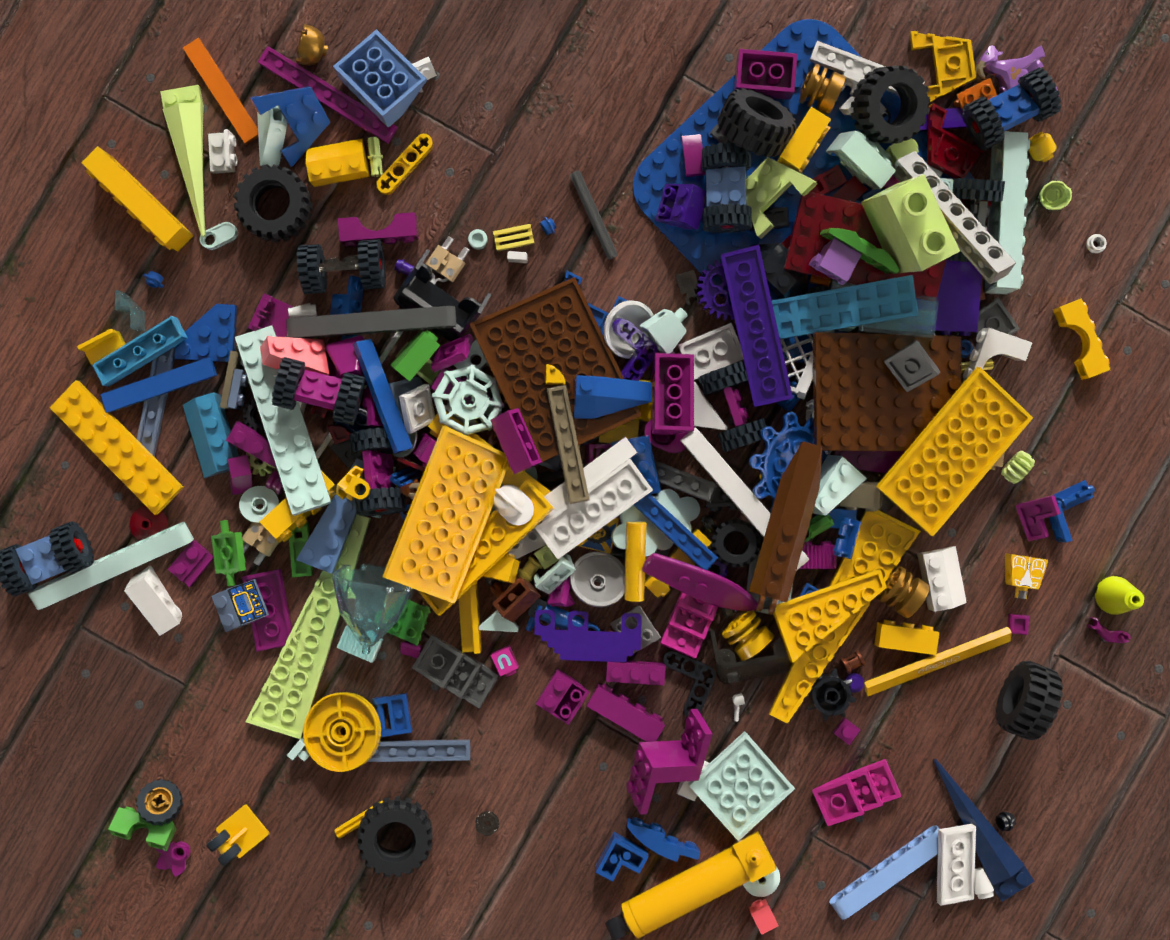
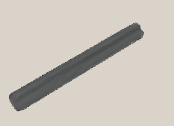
(594, 215)

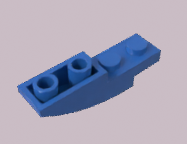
(654, 838)

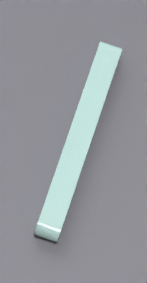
(111, 565)

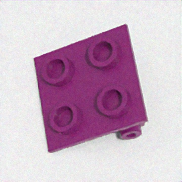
(271, 312)

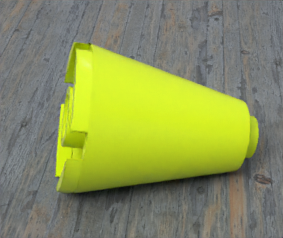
(1118, 596)

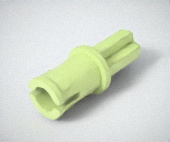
(375, 157)

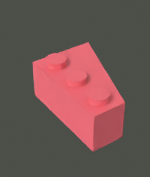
(302, 349)

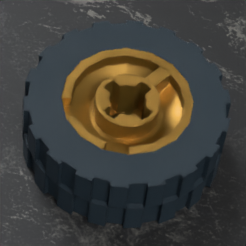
(165, 811)

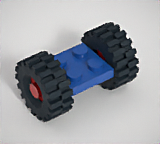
(1032, 97)

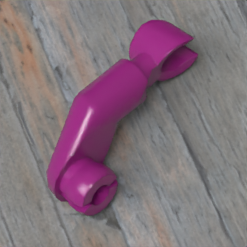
(1109, 635)

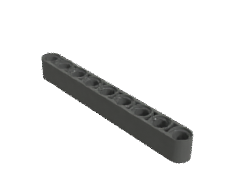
(371, 322)

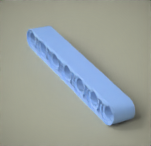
(886, 874)

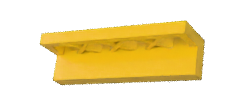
(470, 620)

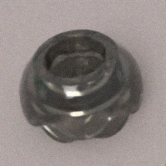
(487, 829)

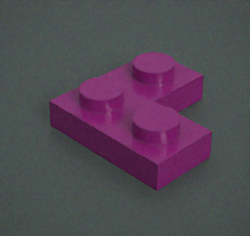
(1032, 515)

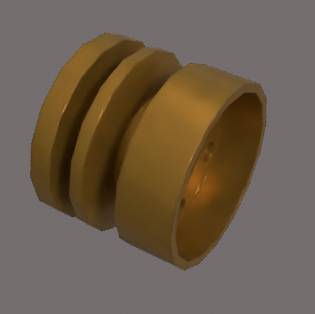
(822, 89)
(904, 592)

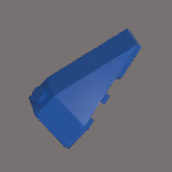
(603, 395)

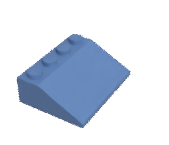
(380, 77)

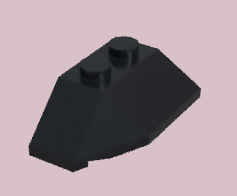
(781, 281)

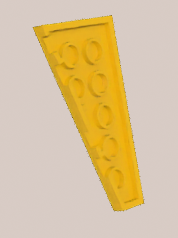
(816, 614)

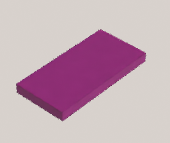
(275, 628)

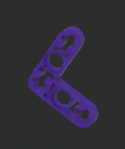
(639, 347)

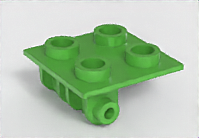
(411, 623)

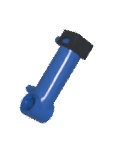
(561, 616)

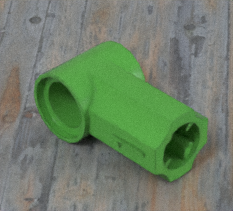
(818, 525)

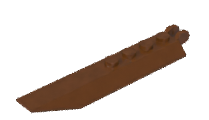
(787, 527)

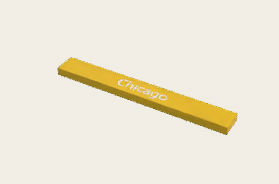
(938, 661)

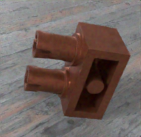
(515, 599)

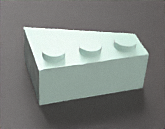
(862, 158)
(836, 482)

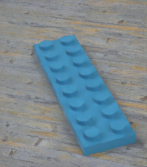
(846, 307)

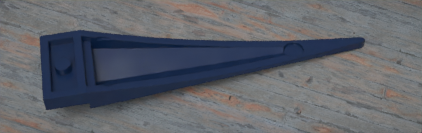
(999, 861)

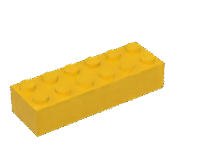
(136, 199)

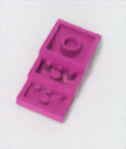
(688, 625)
(856, 792)

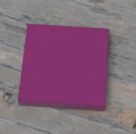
(452, 353)

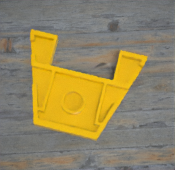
(952, 61)

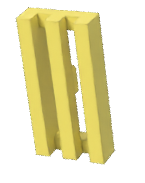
(512, 230)

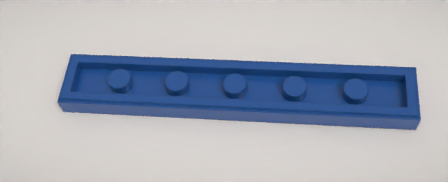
(159, 385)
(382, 396)
(676, 531)

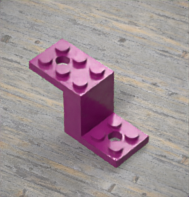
(669, 761)

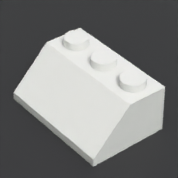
(943, 574)

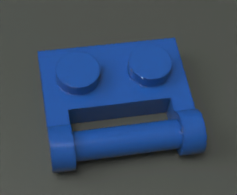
(398, 713)

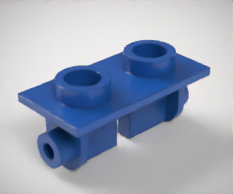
(1074, 495)
(848, 535)

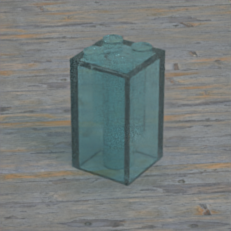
(915, 326)

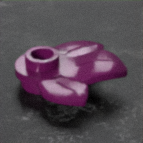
(173, 859)

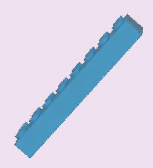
(140, 351)

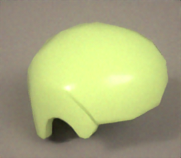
(1055, 195)

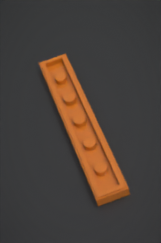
(222, 90)

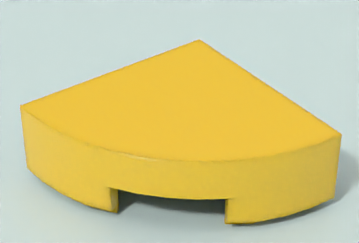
(553, 376)

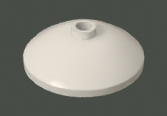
(635, 313)

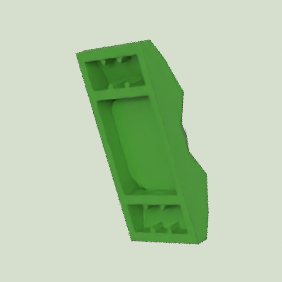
(876, 257)

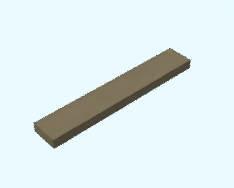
(567, 444)

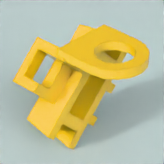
(351, 484)

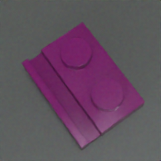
(191, 563)

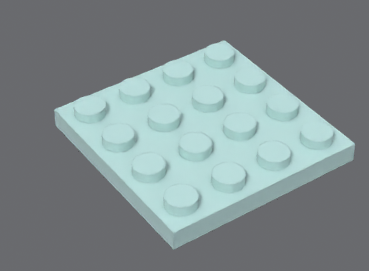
(741, 786)

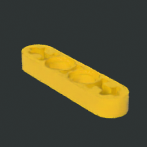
(402, 162)

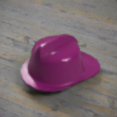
(668, 443)

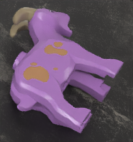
(1009, 70)

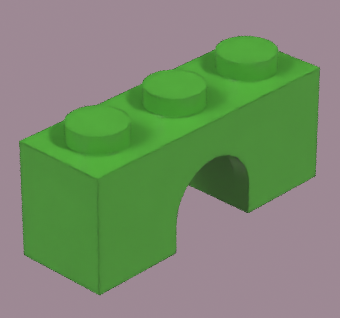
(128, 821)

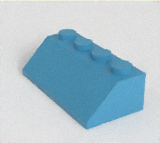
(209, 433)

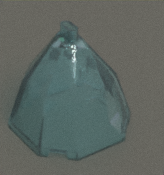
(369, 602)

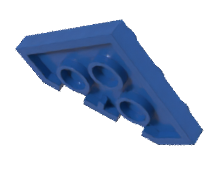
(210, 335)

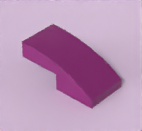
(692, 153)

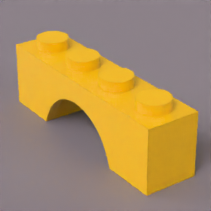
(1092, 358)

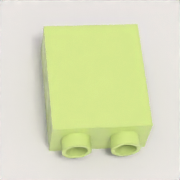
(911, 225)

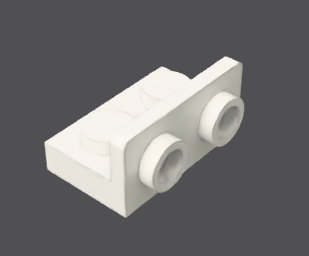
(222, 152)

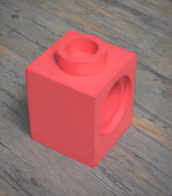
(763, 916)

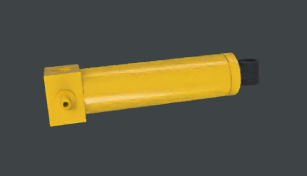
(693, 888)

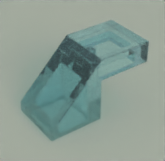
(125, 304)

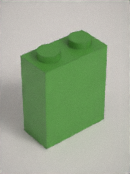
(415, 354)

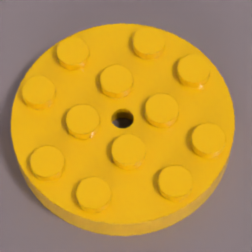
(324, 736)

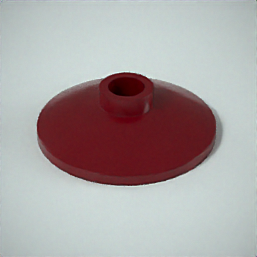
(156, 523)

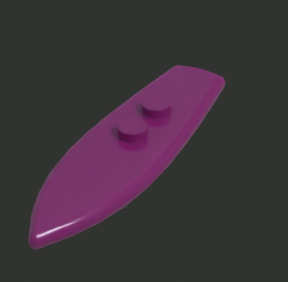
(699, 583)

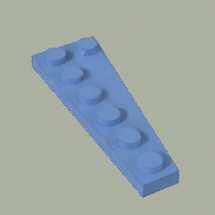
(331, 532)

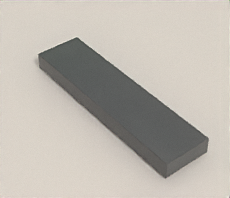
(685, 482)

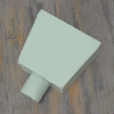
(665, 329)

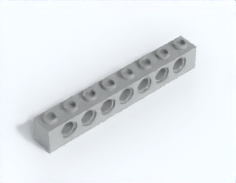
(967, 231)

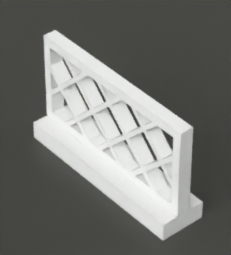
(807, 373)

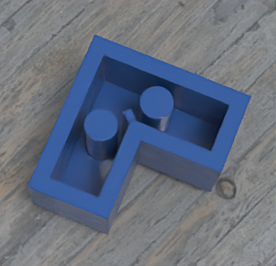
(620, 852)

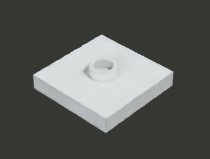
(417, 408)

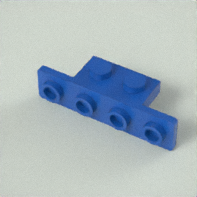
(348, 302)

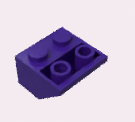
(682, 205)

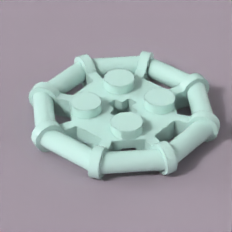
(457, 403)

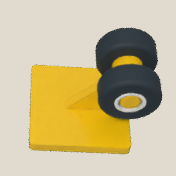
(237, 835)

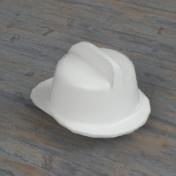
(513, 505)

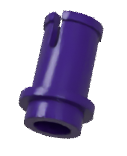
(403, 267)

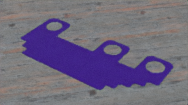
(586, 645)

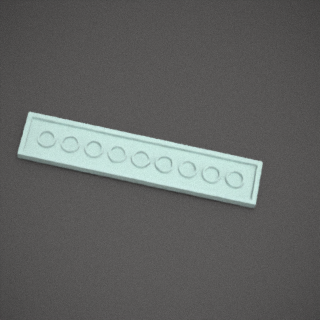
(284, 430)

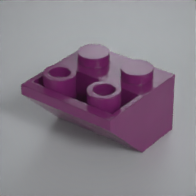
(562, 696)

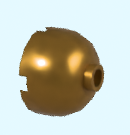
(311, 46)

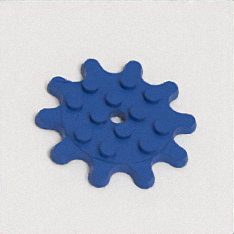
(779, 451)

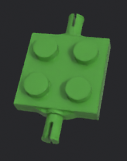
(228, 553)

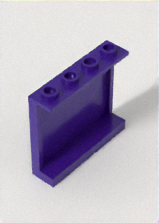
(959, 299)

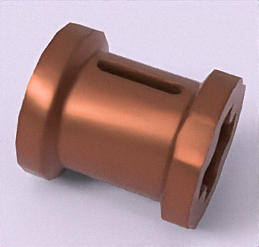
(852, 661)

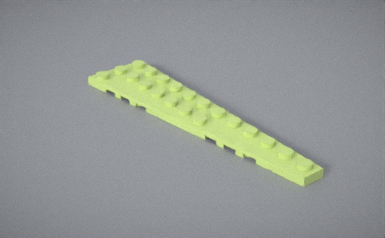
(297, 673)

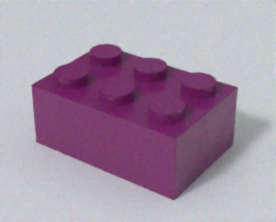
(766, 72)

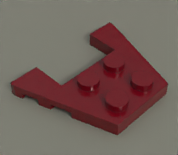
(946, 150)

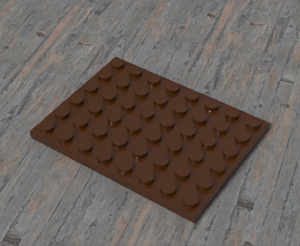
(556, 331)
(863, 403)

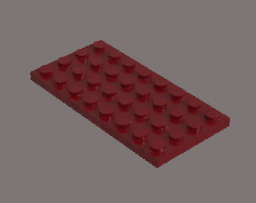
(823, 212)

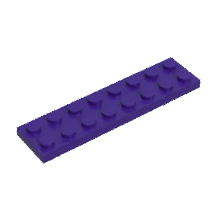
(756, 326)

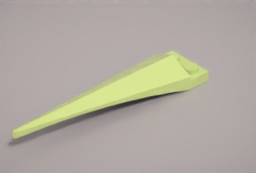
(184, 117)

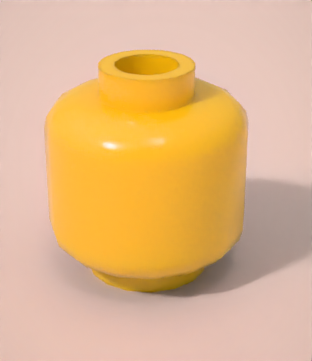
(1042, 147)

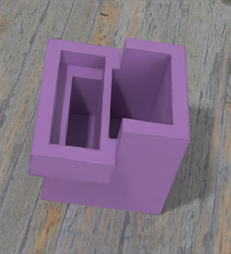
(836, 261)

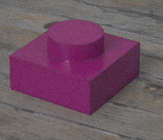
(846, 731)

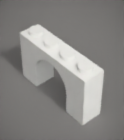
(993, 342)

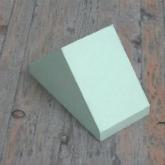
(496, 622)

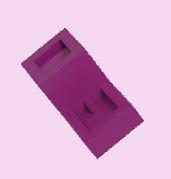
(240, 474)

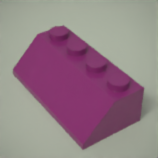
(672, 393)

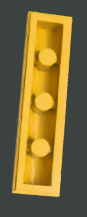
(634, 560)

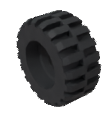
(912, 110)
(756, 122)
(255, 186)
(1029, 700)
(395, 860)

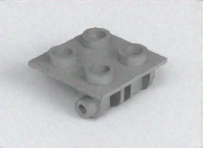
(648, 631)

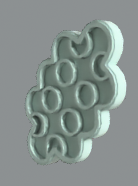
(683, 509)

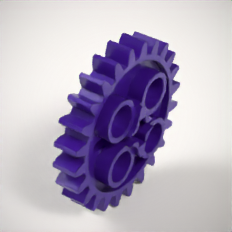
(710, 291)

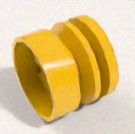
(750, 638)

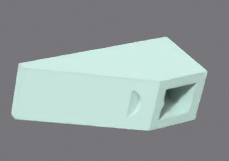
(271, 135)

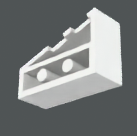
(153, 600)

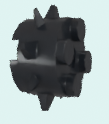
(840, 695)

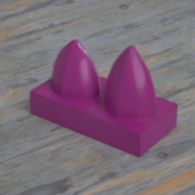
(561, 595)

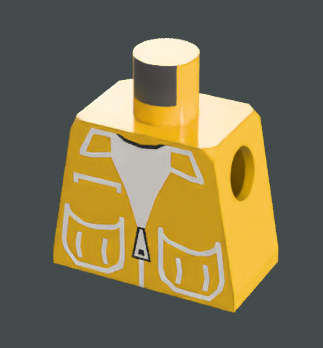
(1024, 573)

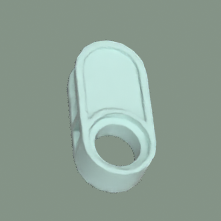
(223, 234)

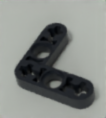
(696, 673)

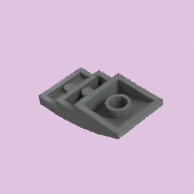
(456, 671)

